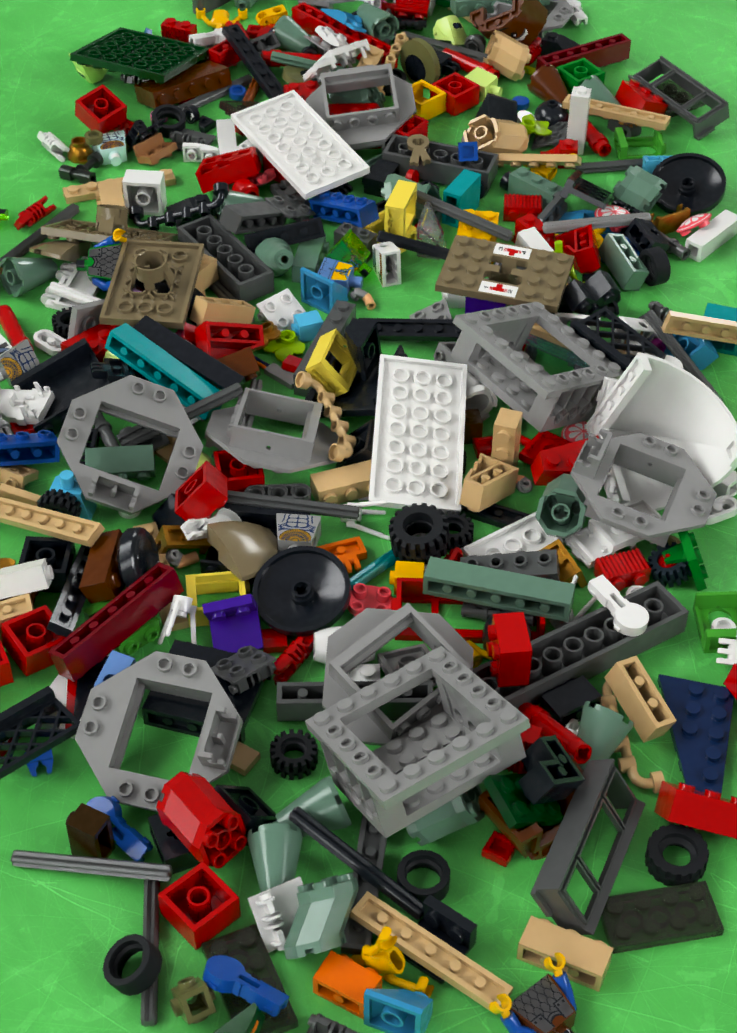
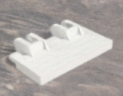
(71, 278)

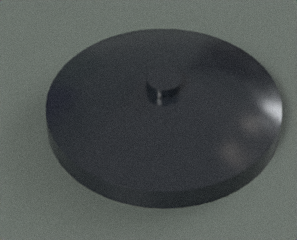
(690, 181)
(302, 591)

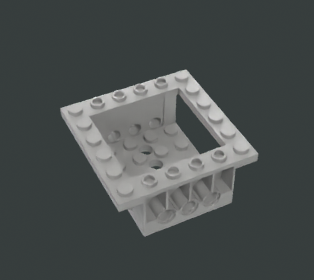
(493, 355)
(430, 762)

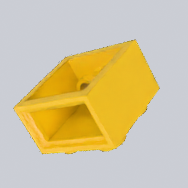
(430, 107)

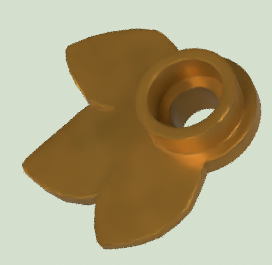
(270, 333)

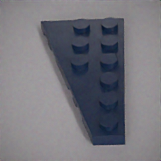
(700, 730)

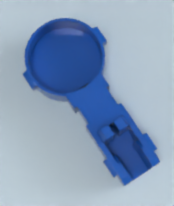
(125, 836)
(229, 976)

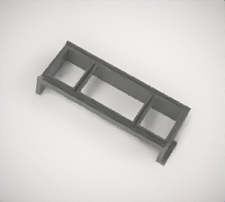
(704, 124)
(565, 852)

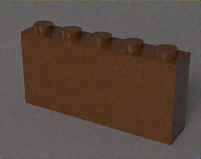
(184, 86)

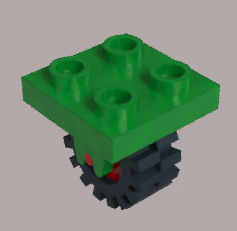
(678, 562)

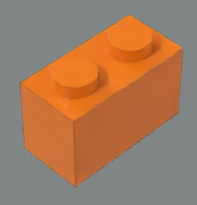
(345, 982)

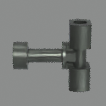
(82, 171)

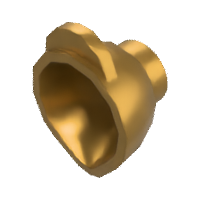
(79, 150)

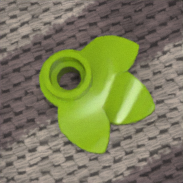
(534, 126)
(285, 345)

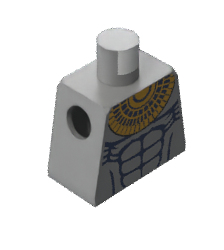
(17, 361)
(297, 530)

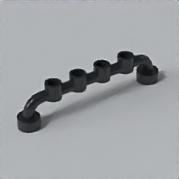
(136, 213)

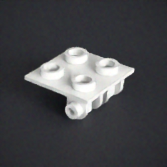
(280, 309)
(275, 912)

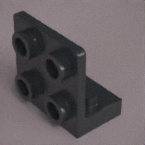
(448, 926)

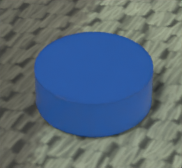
(237, 92)
(522, 102)

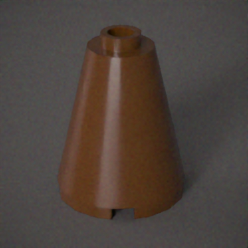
(548, 84)

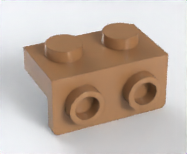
(153, 149)

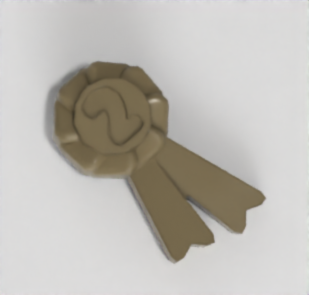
(418, 144)

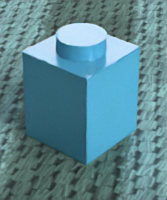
(307, 325)

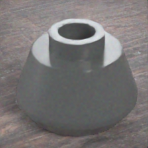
(475, 42)

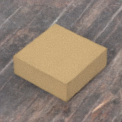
(244, 758)

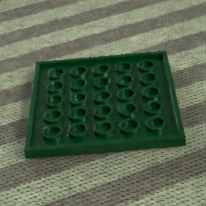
(140, 55)

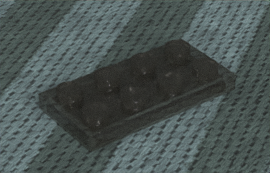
(660, 917)
(251, 951)

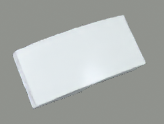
(329, 36)
(197, 152)

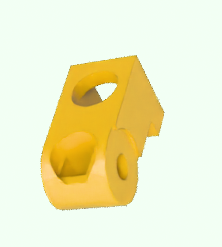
(271, 15)

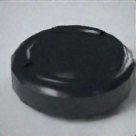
(136, 554)

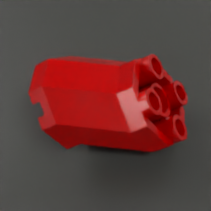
(201, 819)

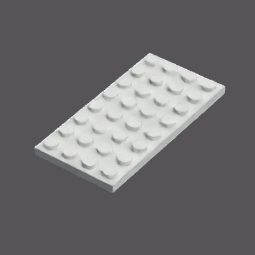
(300, 144)
(418, 433)

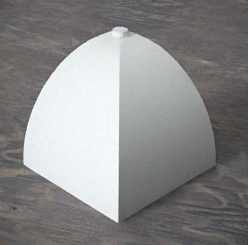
(672, 407)

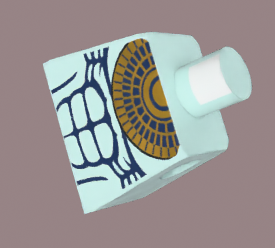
(112, 148)

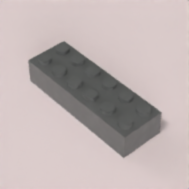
(444, 161)
(237, 266)

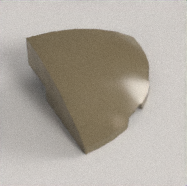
(62, 249)
(242, 546)

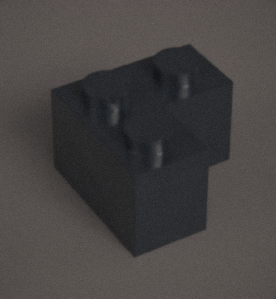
(592, 295)
(549, 771)

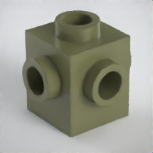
(199, 1007)

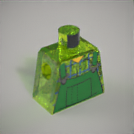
(352, 251)

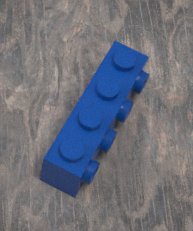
(344, 208)
(29, 448)

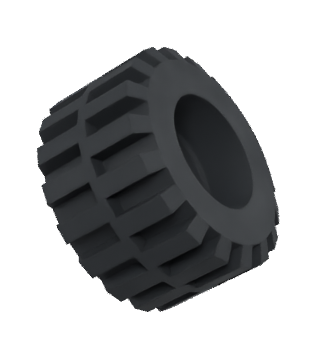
(419, 520)

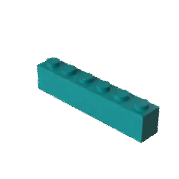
(159, 366)

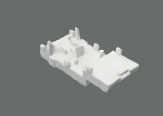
(340, 55)
(25, 405)
(604, 540)

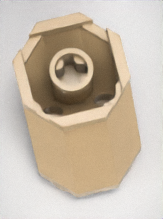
(507, 55)
(497, 135)

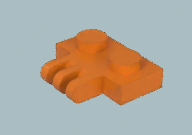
(348, 552)

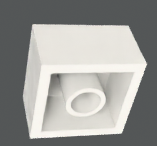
(145, 190)

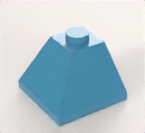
(320, 291)
(699, 350)
(397, 1010)

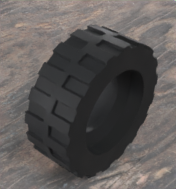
(682, 837)

